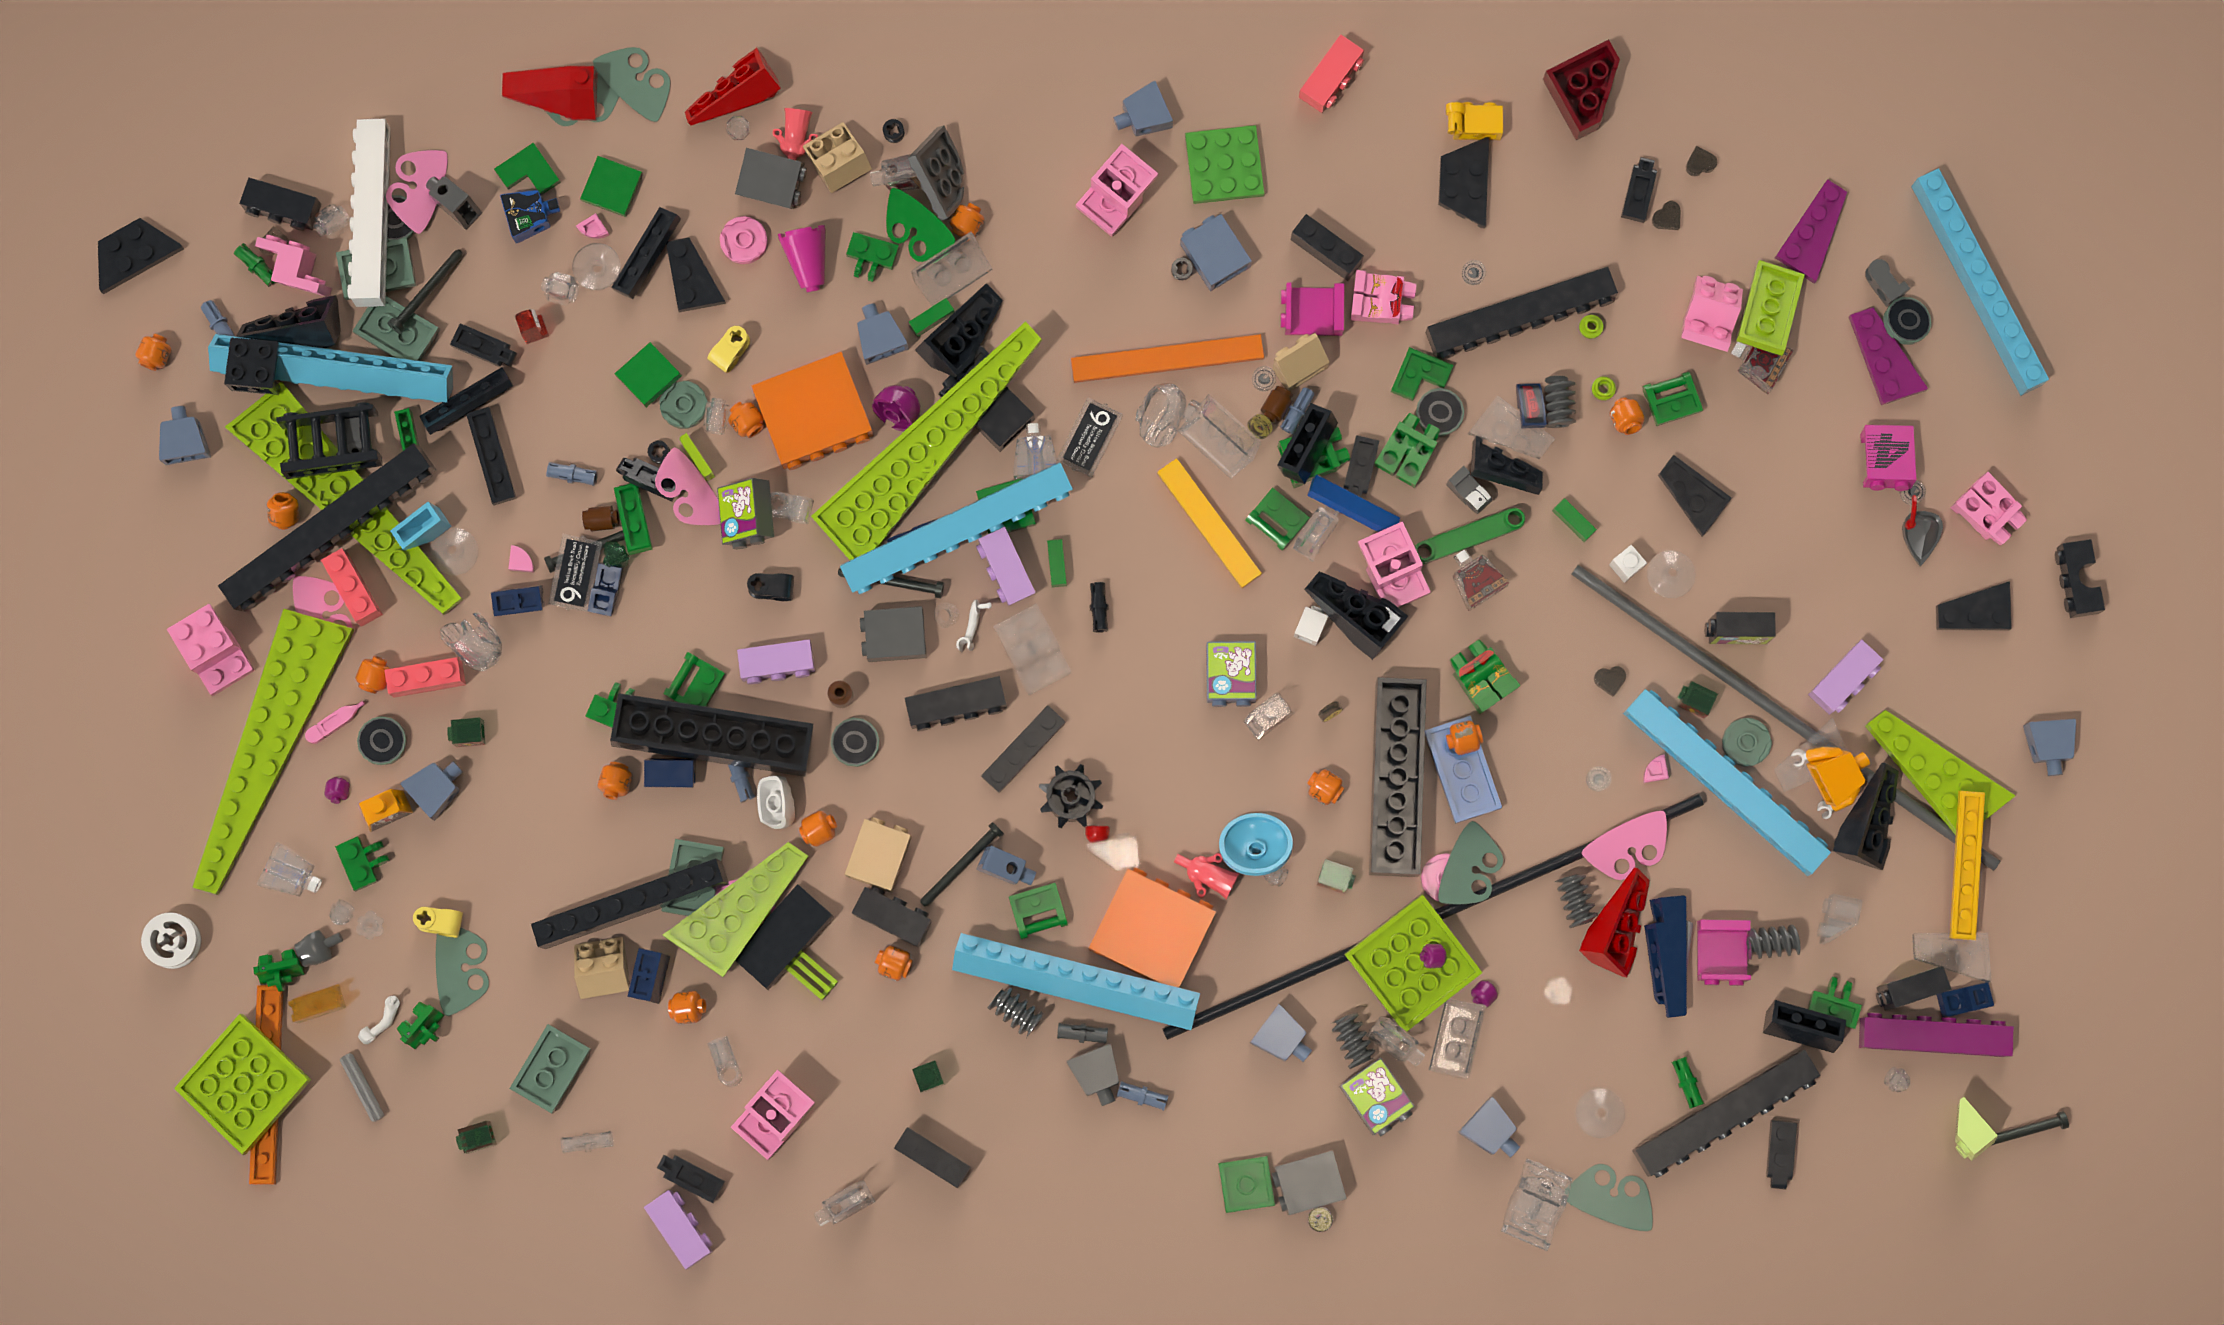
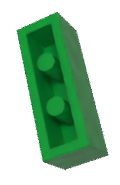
(931, 317)
(406, 428)
(1574, 520)
(1056, 563)

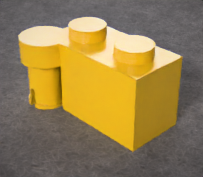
(1474, 121)

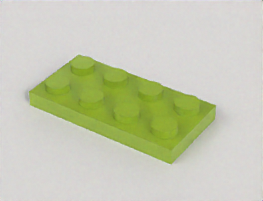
(1770, 307)

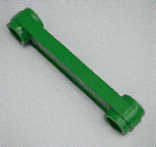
(1470, 535)

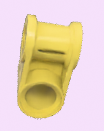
(727, 351)
(443, 921)

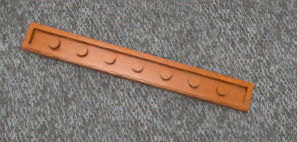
(1167, 358)
(269, 1021)

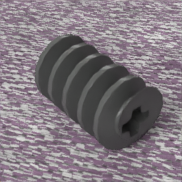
(1559, 402)
(1577, 900)
(1772, 941)
(1015, 1011)
(1353, 1040)

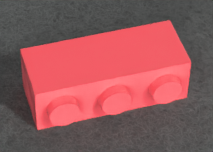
(1332, 74)
(351, 587)
(425, 677)

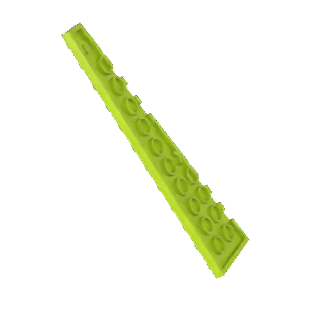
(266, 438)
(886, 488)
(288, 689)

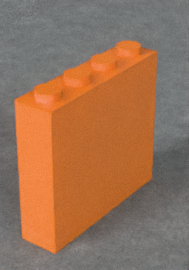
(812, 411)
(1152, 929)

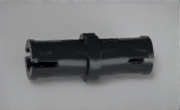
(1099, 607)

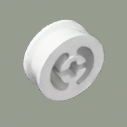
(160, 925)

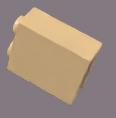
(878, 854)

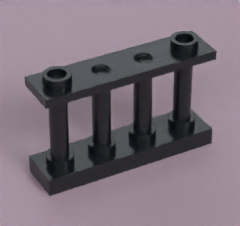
(343, 459)

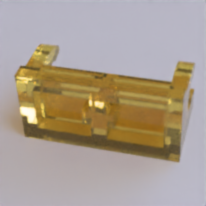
(317, 1004)

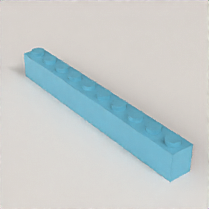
(1979, 282)
(350, 370)
(956, 527)
(1727, 782)
(1075, 981)

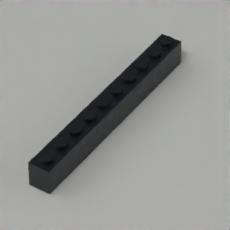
(327, 527)

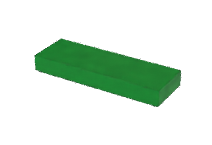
(633, 519)

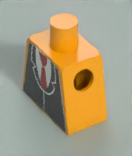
(384, 808)

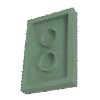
(398, 267)
(409, 344)
(686, 855)
(550, 1068)

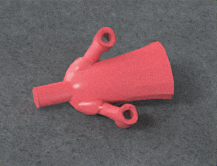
(795, 132)
(1202, 871)

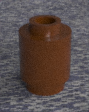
(1277, 404)
(600, 518)
(843, 701)

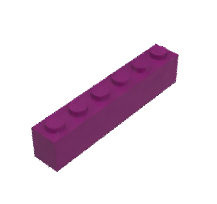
(1936, 1037)

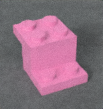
(1116, 190)
(293, 265)
(1712, 313)
(1394, 565)
(210, 649)
(772, 1115)

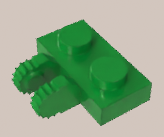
(871, 251)
(603, 709)
(357, 863)
(1835, 1006)

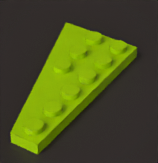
(1934, 769)
(727, 922)

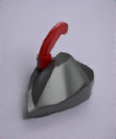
(1921, 532)

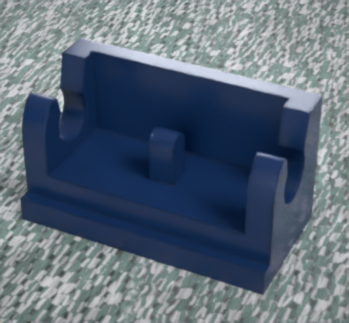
(517, 600)
(669, 772)
(648, 976)

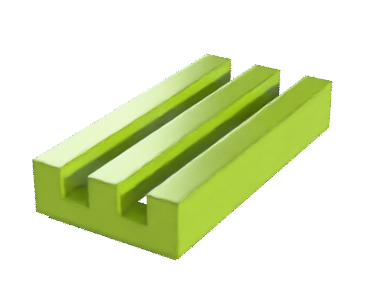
(696, 457)
(827, 989)

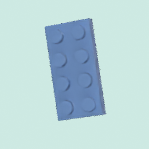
(1463, 777)

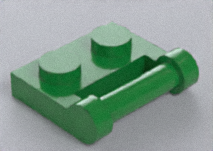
(1676, 405)
(1282, 513)
(702, 686)
(1036, 902)

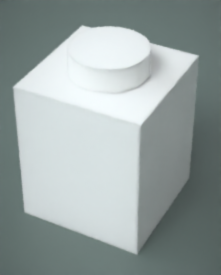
(1627, 563)
(1311, 625)

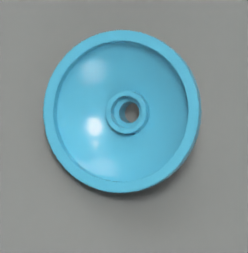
(1252, 835)

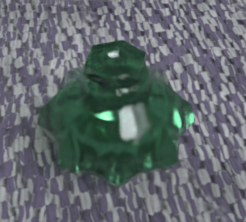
(615, 555)

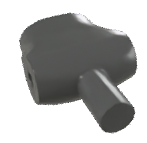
(316, 948)

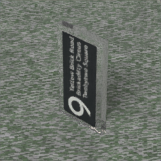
(1089, 437)
(575, 572)

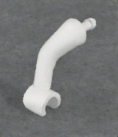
(972, 625)
(391, 1006)

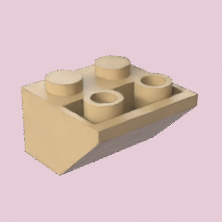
(837, 157)
(1300, 362)
(601, 967)

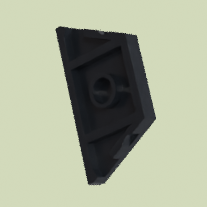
(1465, 181)
(132, 252)

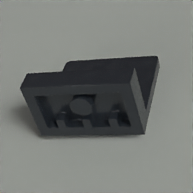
(252, 366)

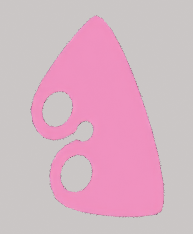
(419, 205)
(688, 478)
(309, 598)
(1636, 833)

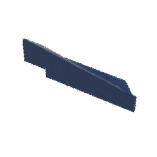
(1668, 953)

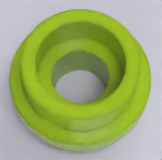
(1585, 331)
(1605, 381)

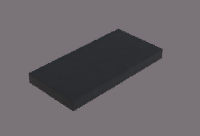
(783, 936)

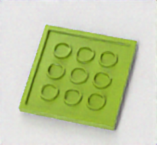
(1393, 968)
(242, 1084)

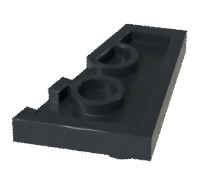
(690, 277)
(1498, 468)
(1694, 494)
(1977, 611)

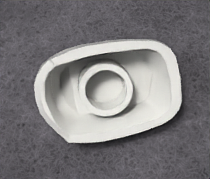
(775, 802)

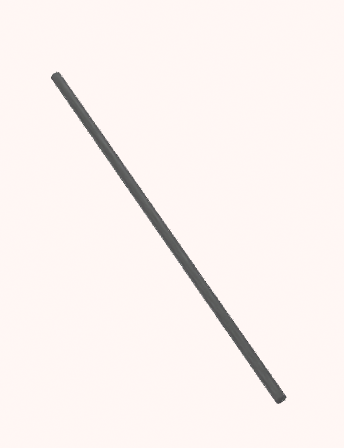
(1754, 695)

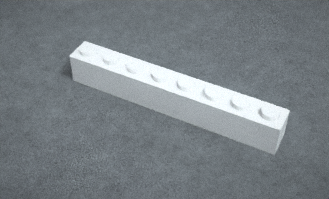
(370, 213)

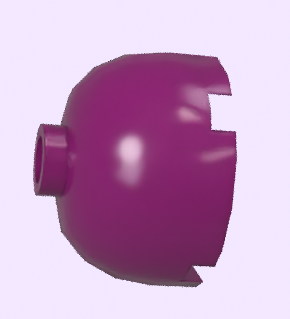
(897, 405)

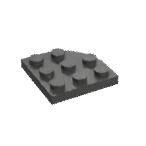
(939, 172)

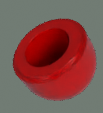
(1097, 833)

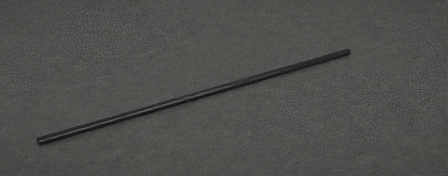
(1444, 912)

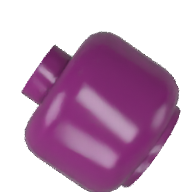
(337, 790)
(1433, 955)
(1484, 993)

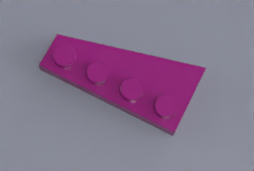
(1811, 237)
(1886, 362)

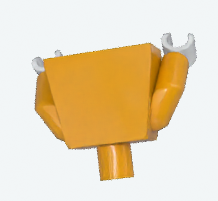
(1835, 774)

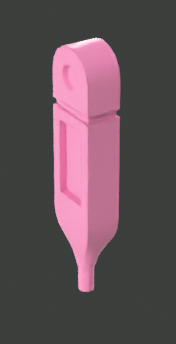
(331, 723)

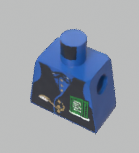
(527, 213)

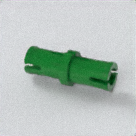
(254, 263)
(1688, 1082)

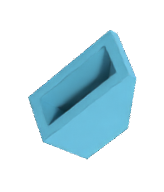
(421, 527)

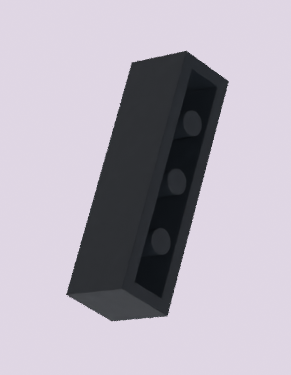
(955, 702)

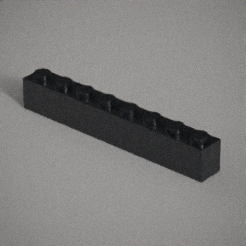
(1521, 313)
(629, 904)
(1725, 1113)

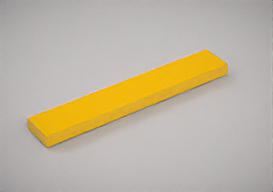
(1209, 523)
(1967, 865)

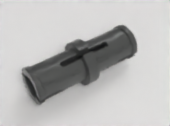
(1082, 1033)

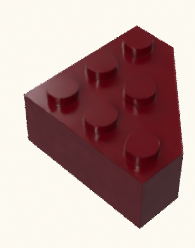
(1583, 87)

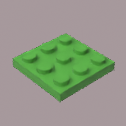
(1224, 164)

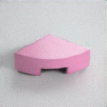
(592, 227)
(520, 560)
(1656, 770)

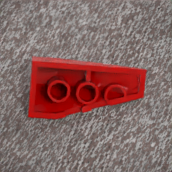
(745, 86)
(557, 90)
(1613, 932)

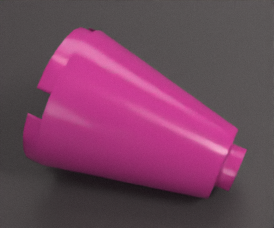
(806, 255)

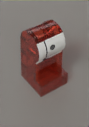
(531, 326)

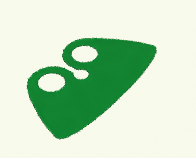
(912, 214)

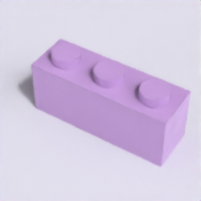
(1005, 567)
(776, 661)
(1846, 678)
(679, 1228)

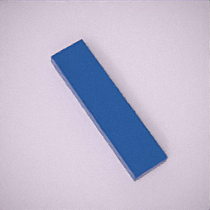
(1351, 505)

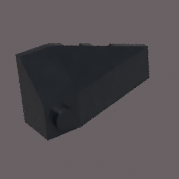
(310, 326)
(959, 337)
(1361, 617)
(1866, 827)

